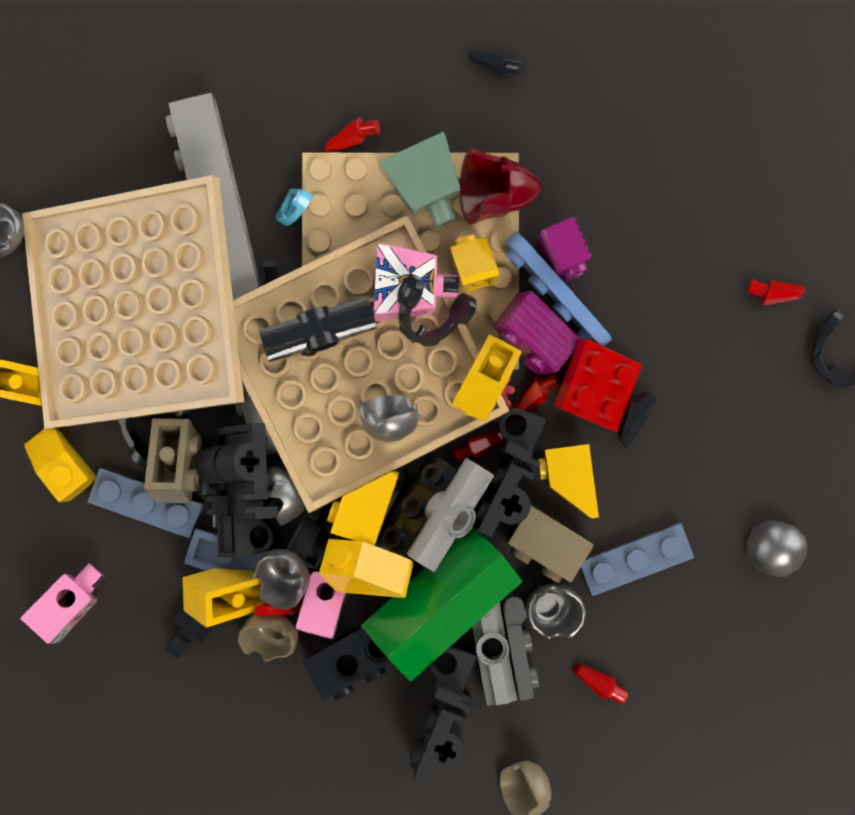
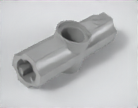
(450, 514)
(497, 670)

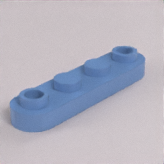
(545, 280)

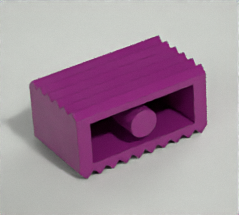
(564, 249)
(536, 332)

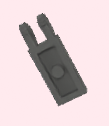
(519, 643)

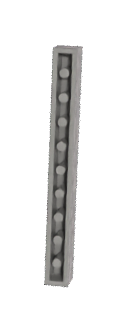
(206, 153)

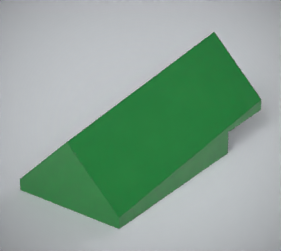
(442, 604)

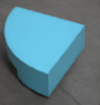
(293, 206)

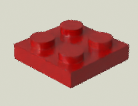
(598, 384)

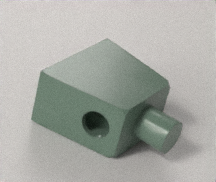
(424, 178)

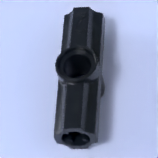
(317, 329)

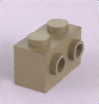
(172, 461)
(549, 544)

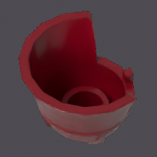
(494, 186)

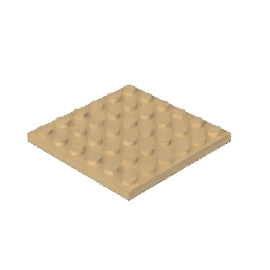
(357, 199)
(133, 304)
(315, 397)

